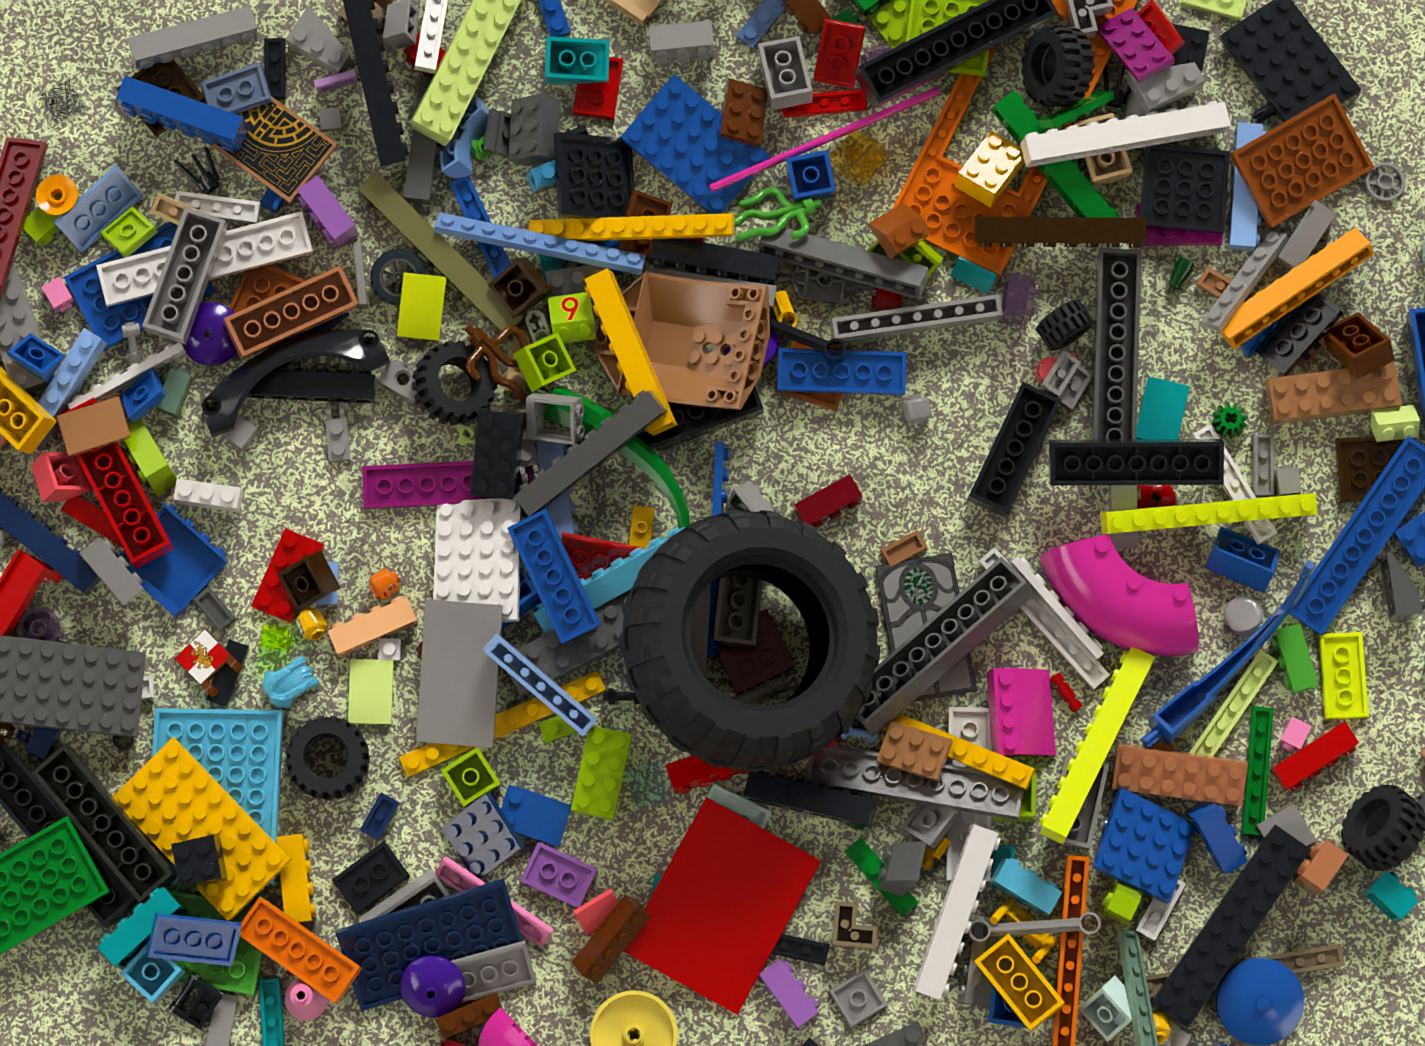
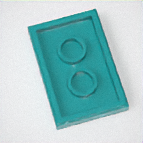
(1161, 409)

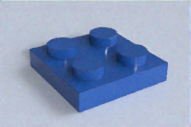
(143, 395)

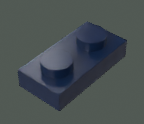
(380, 816)

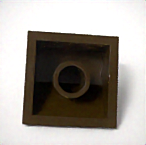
(519, 287)
(309, 580)

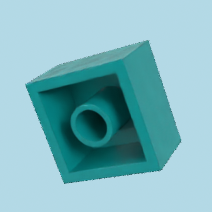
(1391, 896)

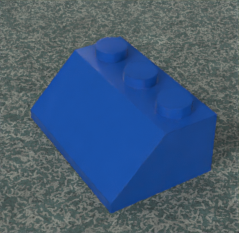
(1242, 559)

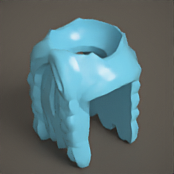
(288, 682)

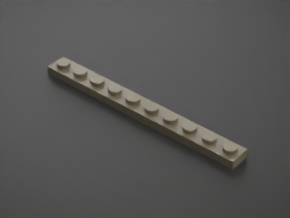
(1296, 961)

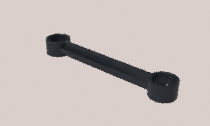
(807, 339)

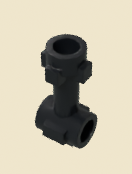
(612, 697)

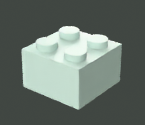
(1108, 1009)

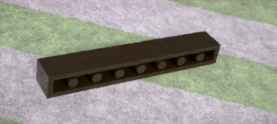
(1060, 230)

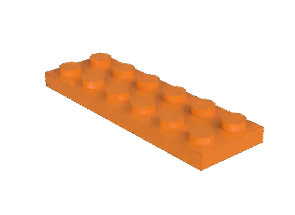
(299, 950)

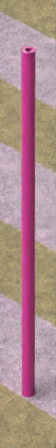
(825, 139)

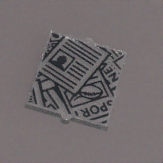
(63, 102)

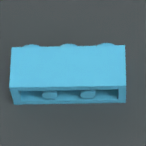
(1026, 886)

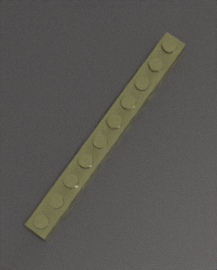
(436, 251)

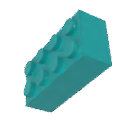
(135, 931)

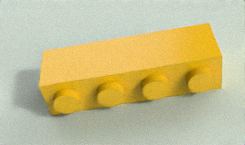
(295, 879)

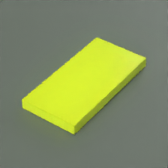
(1343, 676)

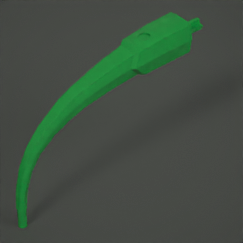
(634, 450)

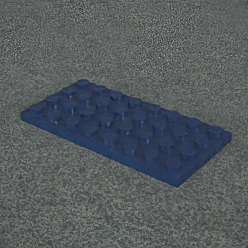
(442, 927)

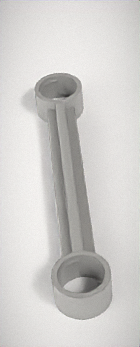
(1034, 927)

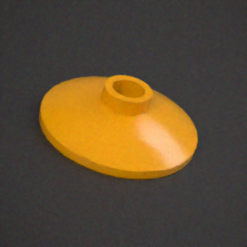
(54, 186)

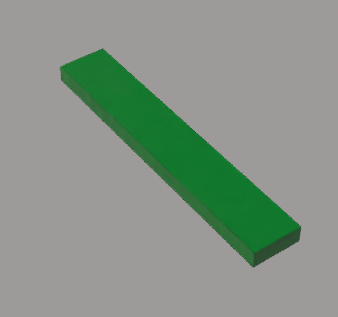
(1257, 770)

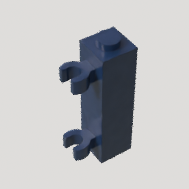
(41, 742)

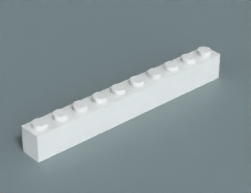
(1125, 134)

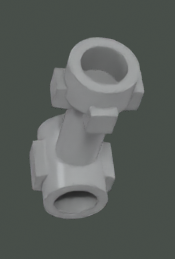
(130, 331)

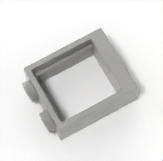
(534, 418)

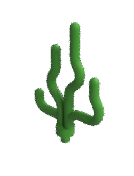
(787, 213)

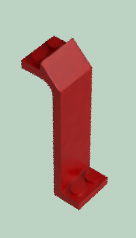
(19, 585)

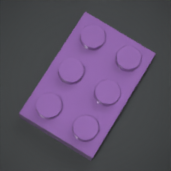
(558, 875)

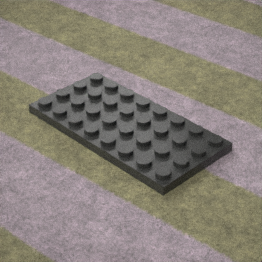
(70, 686)

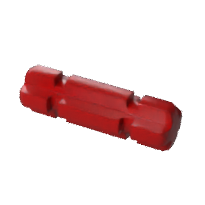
(1066, 692)

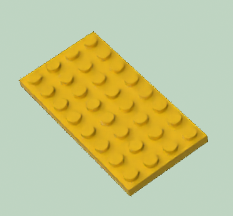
(181, 801)

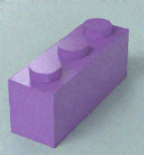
(789, 993)

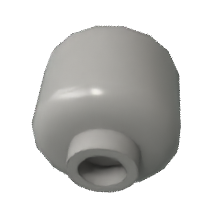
(917, 409)

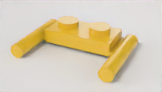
(1015, 913)

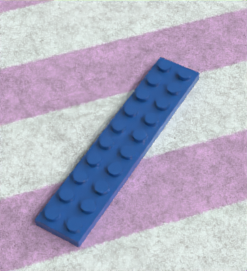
(1362, 537)

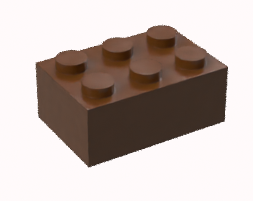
(1358, 345)

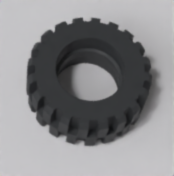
(1057, 66)
(432, 396)
(317, 730)
(1383, 827)

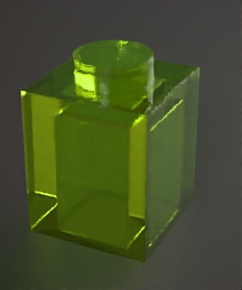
(276, 638)

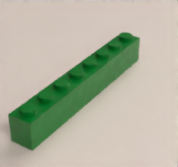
(1064, 175)

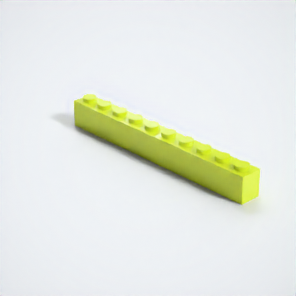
(1208, 513)
(1097, 744)

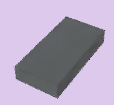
(214, 609)

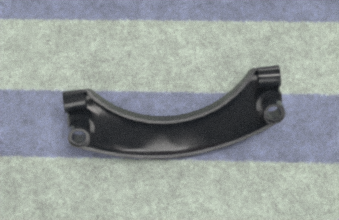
(335, 343)

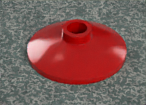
(1165, 493)

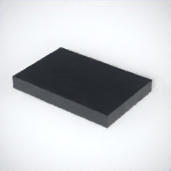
(370, 877)

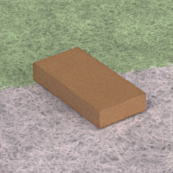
(904, 548)

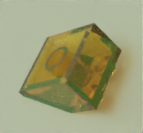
(859, 157)

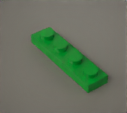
(1082, 108)
(870, 866)

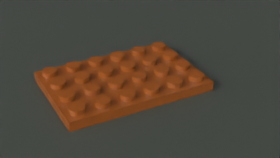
(1301, 160)

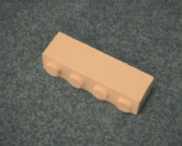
(372, 626)

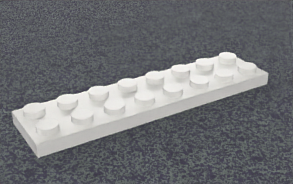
(973, 726)

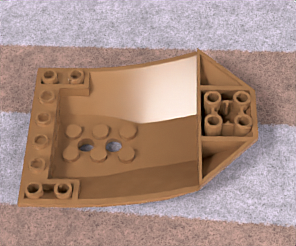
(676, 324)

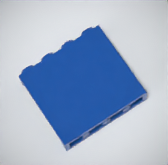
(184, 571)

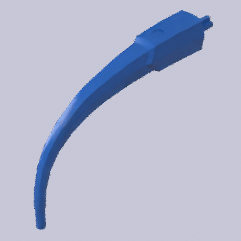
(1201, 694)

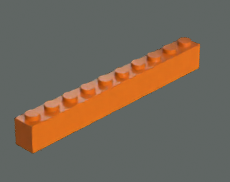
(1070, 951)

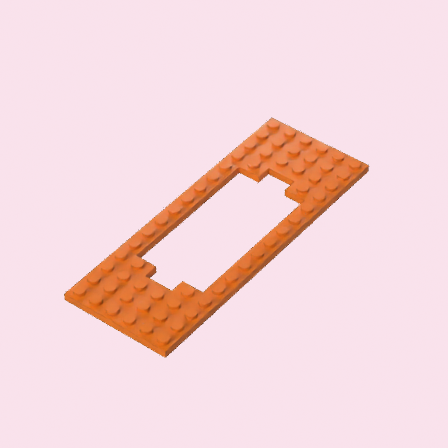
(933, 178)

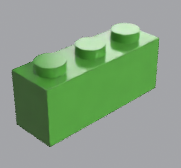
(1294, 659)

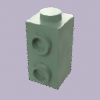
(176, 389)

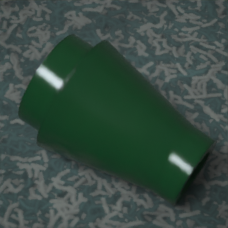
(1181, 271)

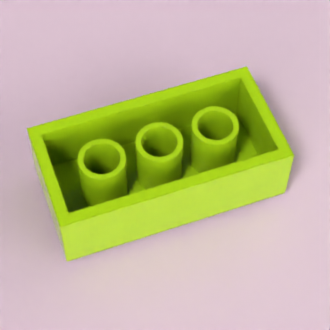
(601, 773)

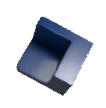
(272, 201)

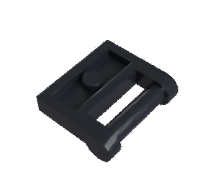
(201, 1006)

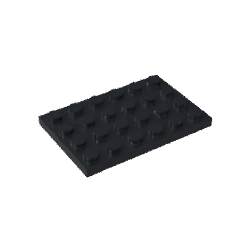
(1287, 59)

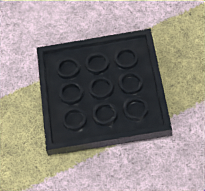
(592, 175)
(1184, 188)

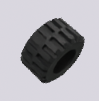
(1064, 325)

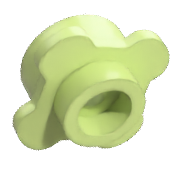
(463, 430)

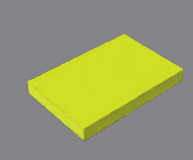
(421, 306)

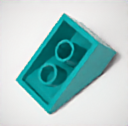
(576, 60)

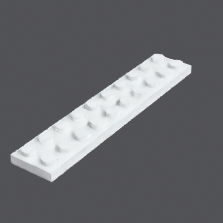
(240, 251)

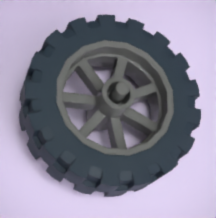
(378, 269)

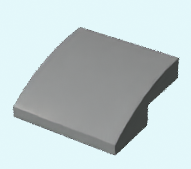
(1067, 380)

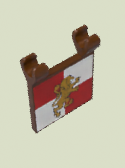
(204, 659)

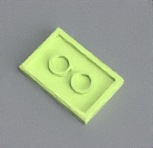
(1227, 8)
(370, 691)

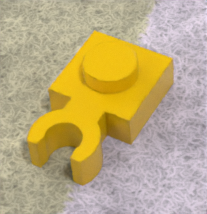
(930, 854)

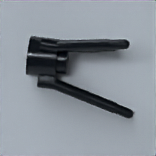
(1120, 98)
(208, 181)

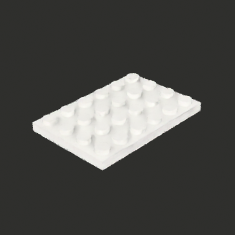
(477, 555)

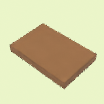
(93, 426)

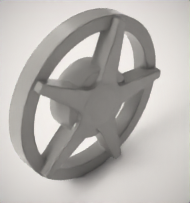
(1385, 182)

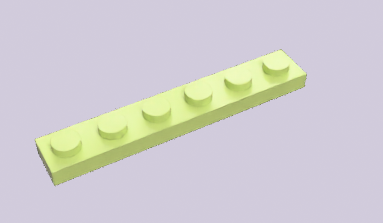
(1235, 704)

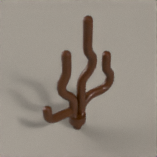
(488, 347)

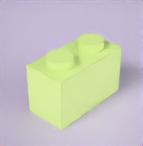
(1395, 423)

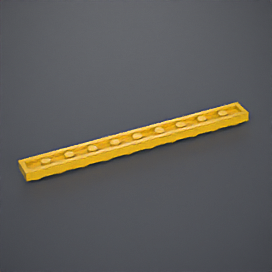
(638, 227)
(505, 723)

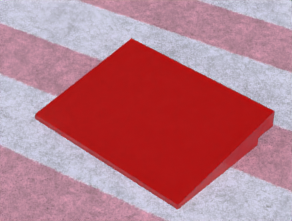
(722, 905)

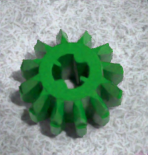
(1229, 427)

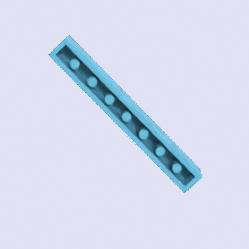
(611, 582)

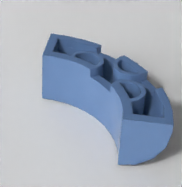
(456, 155)

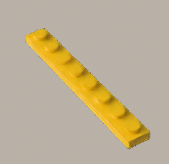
(977, 756)

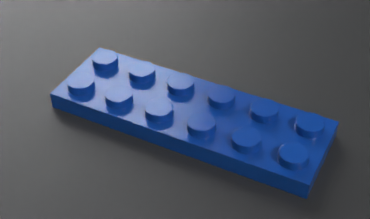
(856, 374)
(554, 576)

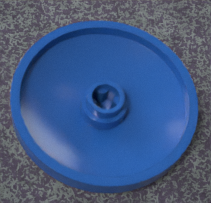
(1260, 1001)

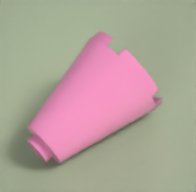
(308, 1008)

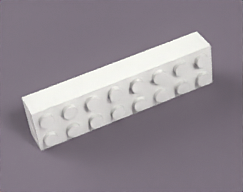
(955, 912)

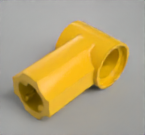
(783, 308)

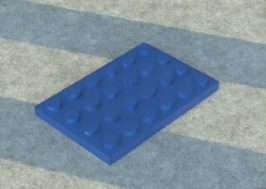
(683, 143)
(88, 292)

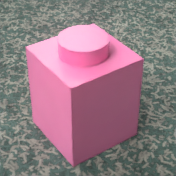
(58, 295)
(1294, 735)

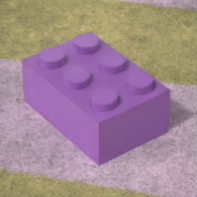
(326, 213)

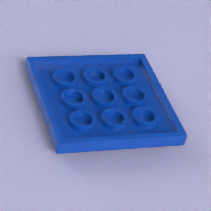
(1143, 845)

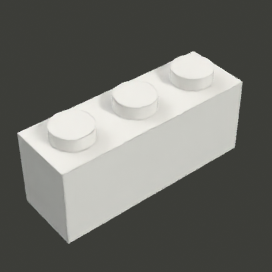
(208, 495)

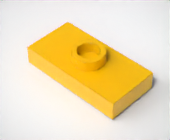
(641, 526)

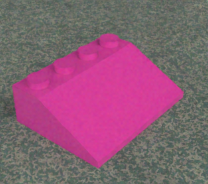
(1021, 712)

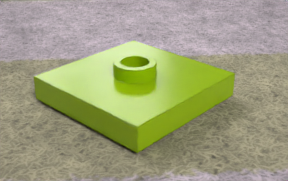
(129, 232)

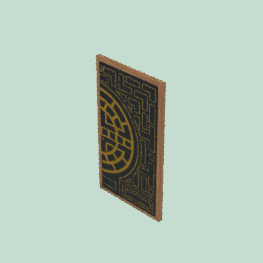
(280, 149)

